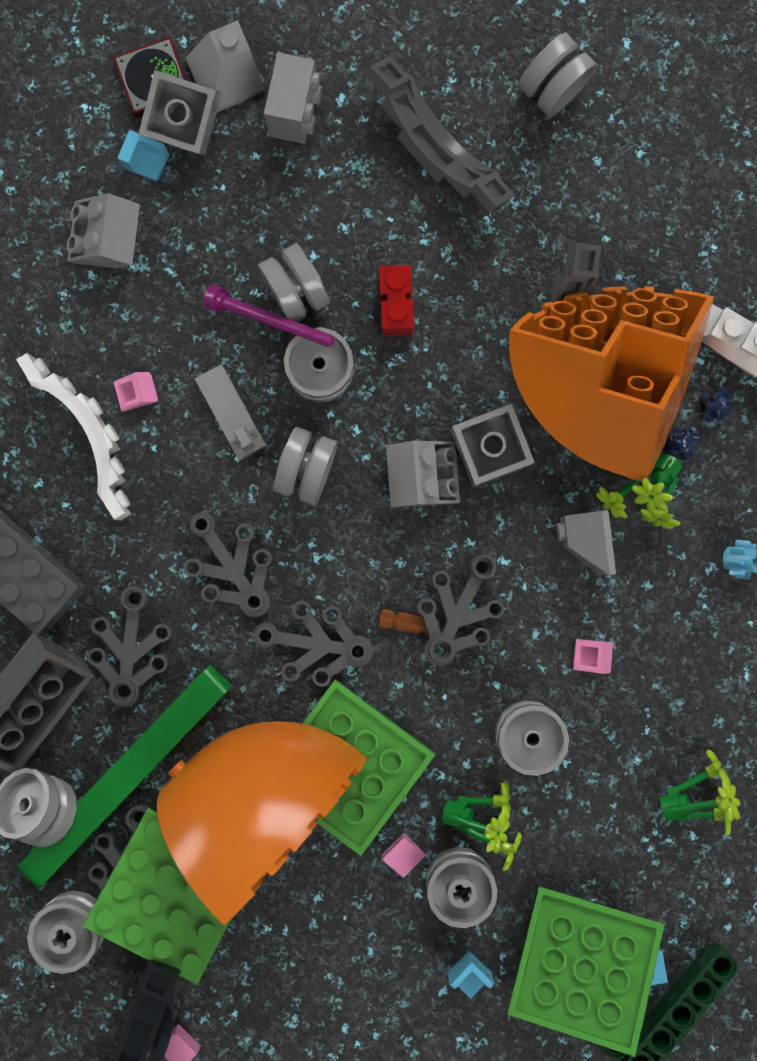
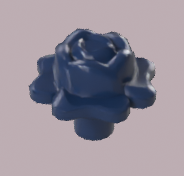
(716, 405)
(682, 442)

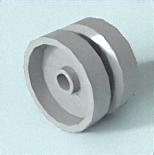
(557, 74)
(297, 282)
(323, 383)
(301, 465)
(550, 739)
(36, 807)
(461, 906)
(58, 934)

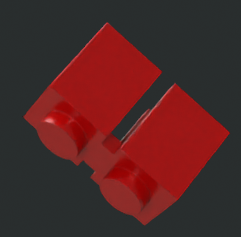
(396, 300)

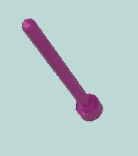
(219, 300)

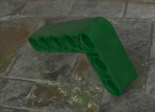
(682, 994)

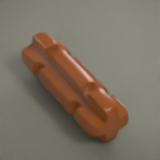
(403, 622)

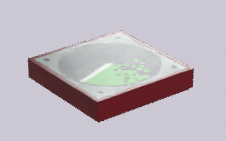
(138, 66)

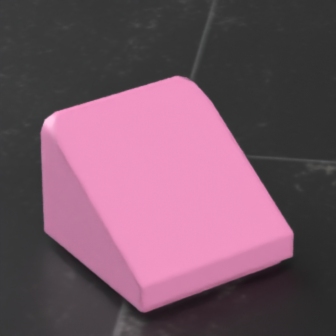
(135, 390)
(593, 656)
(403, 855)
(181, 1046)

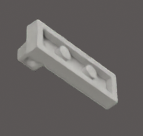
(230, 412)

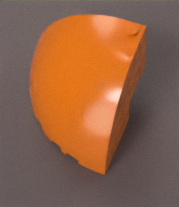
(610, 371)
(249, 804)

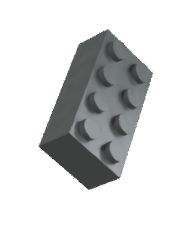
(32, 580)
(35, 695)

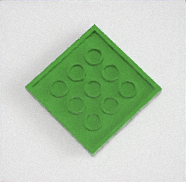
(389, 773)
(154, 908)
(586, 970)

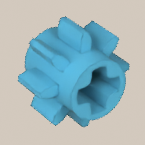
(741, 559)

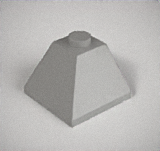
(226, 65)
(589, 540)

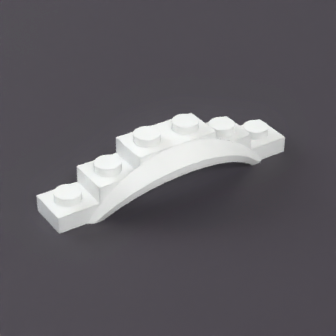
(733, 338)
(100, 436)

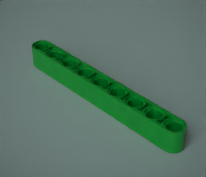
(128, 773)

